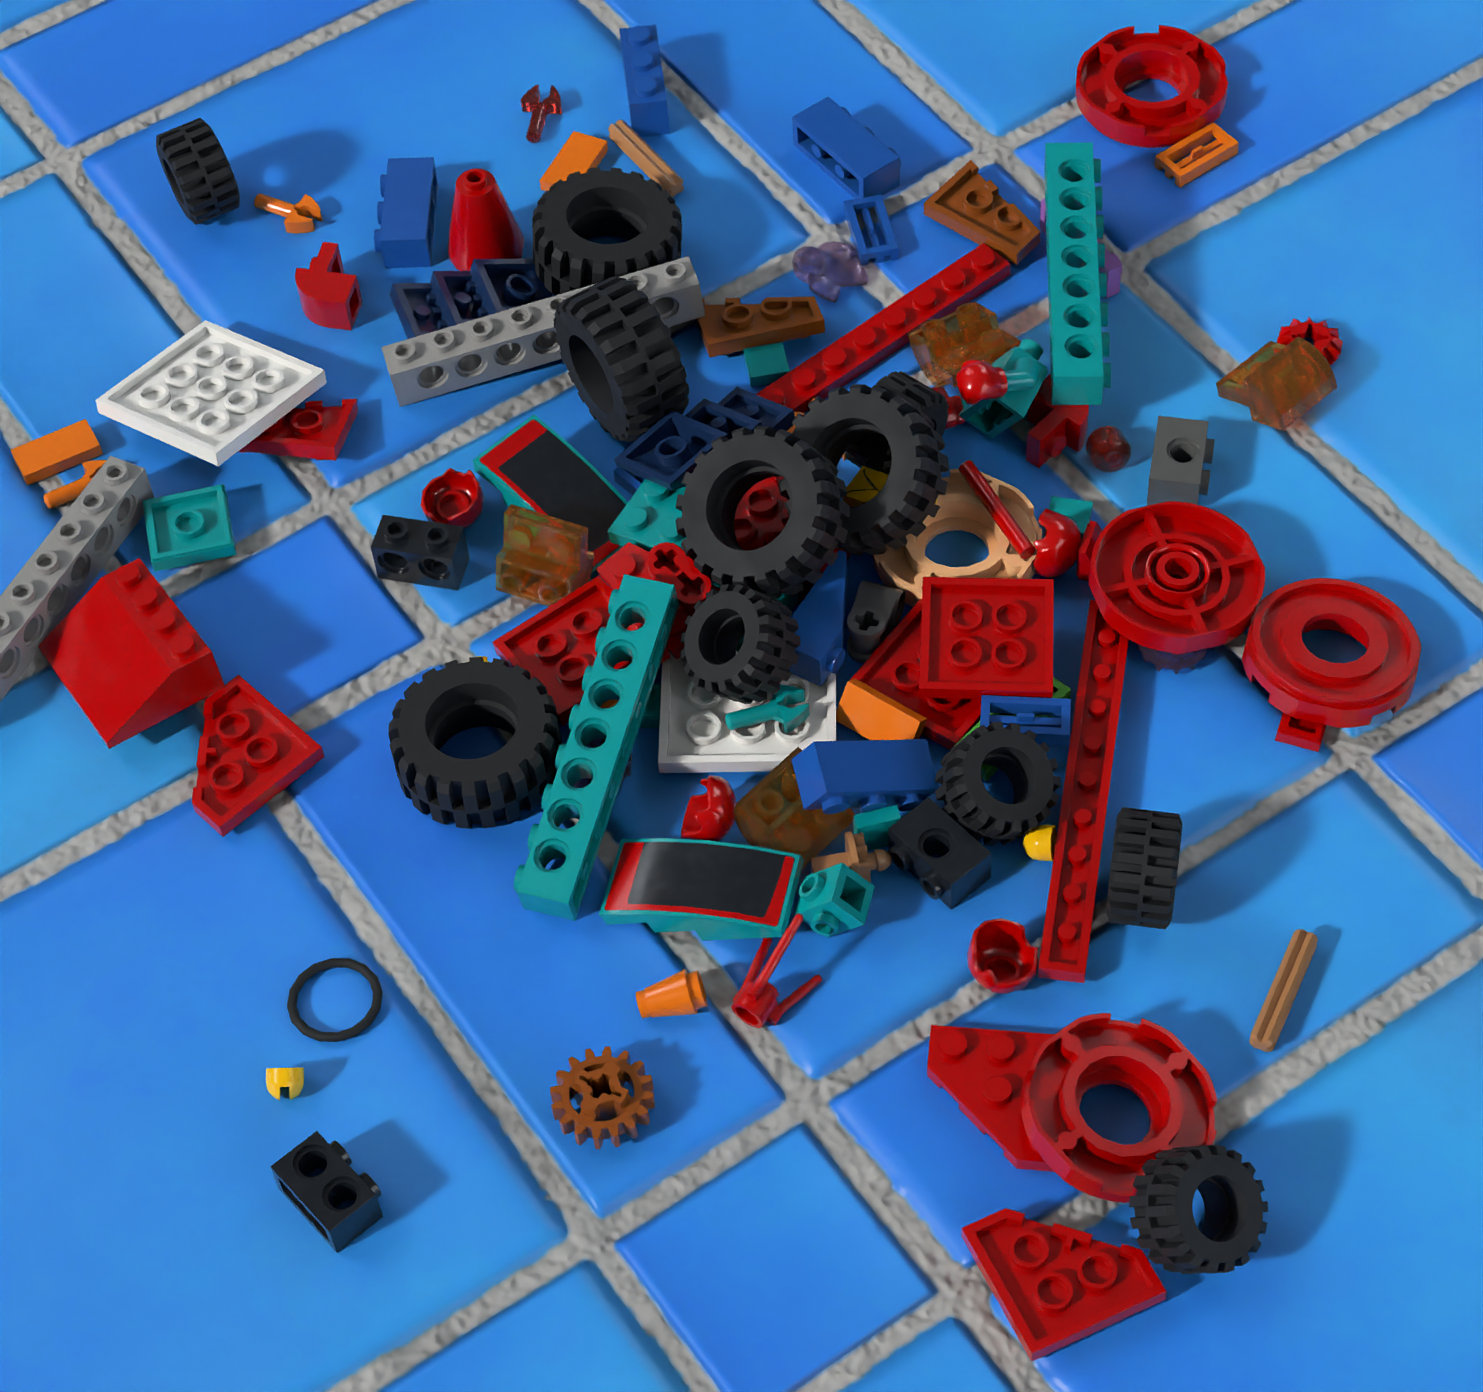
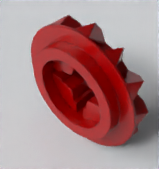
(1324, 338)

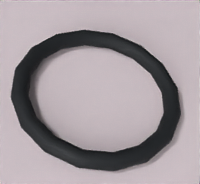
(345, 1034)

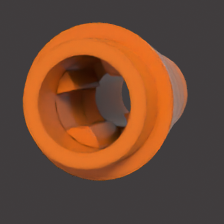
(673, 996)

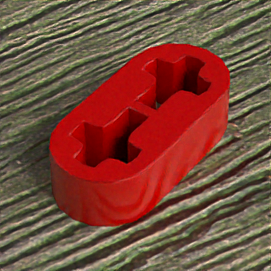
(685, 573)

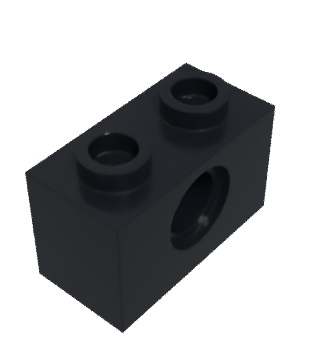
(932, 831)

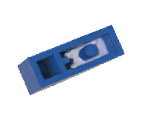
(822, 625)

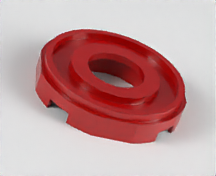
(1168, 56)
(1325, 690)
(1121, 1053)

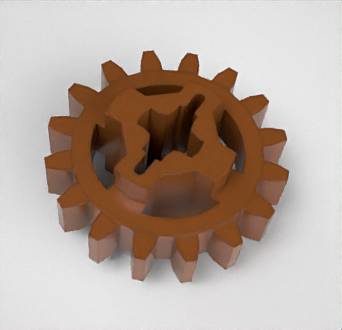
(603, 1100)

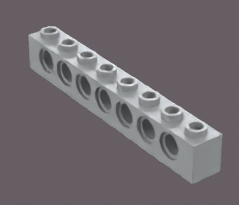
(520, 337)
(68, 563)

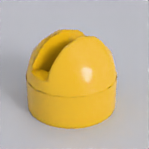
(1041, 842)
(284, 1077)

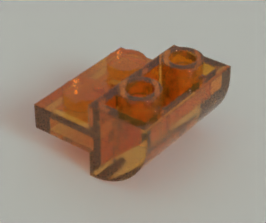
(958, 337)
(1279, 382)
(542, 556)
(775, 818)

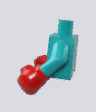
(996, 393)

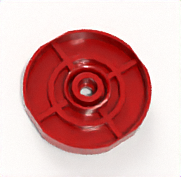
(1153, 545)

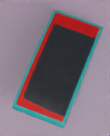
(552, 478)
(702, 888)

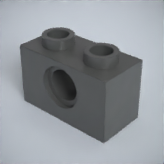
(1178, 461)

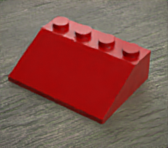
(130, 655)

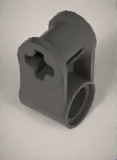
(873, 618)

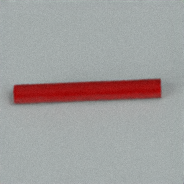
(997, 509)

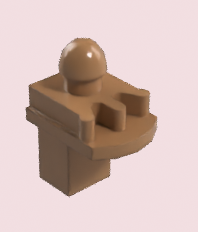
(855, 857)

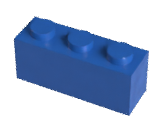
(644, 80)
(846, 150)
(407, 212)
(864, 774)

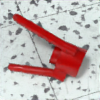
(757, 997)

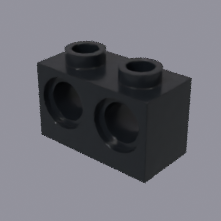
(420, 552)
(320, 1195)

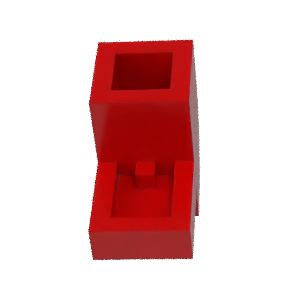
(326, 292)
(1054, 426)

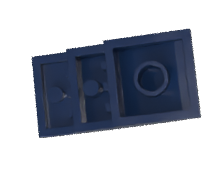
(466, 295)
(676, 440)

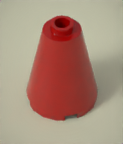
(481, 222)

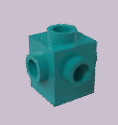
(834, 900)

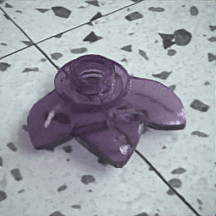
(829, 268)

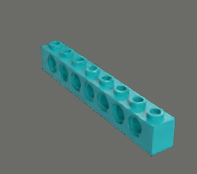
(1074, 275)
(562, 889)

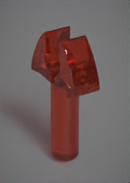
(539, 110)

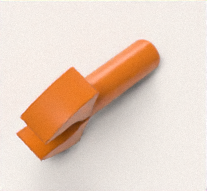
(295, 214)
(73, 490)

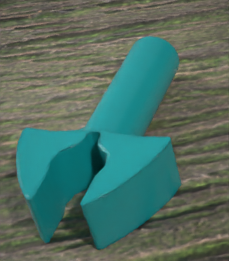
(774, 710)

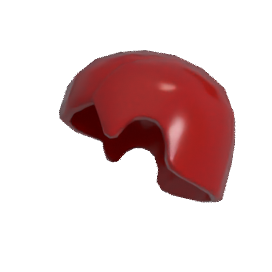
(453, 499)
(1059, 547)
(710, 814)
(1002, 956)

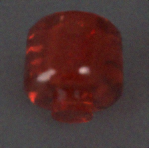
(1108, 449)

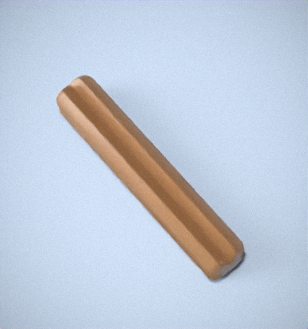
(645, 157)
(1283, 990)

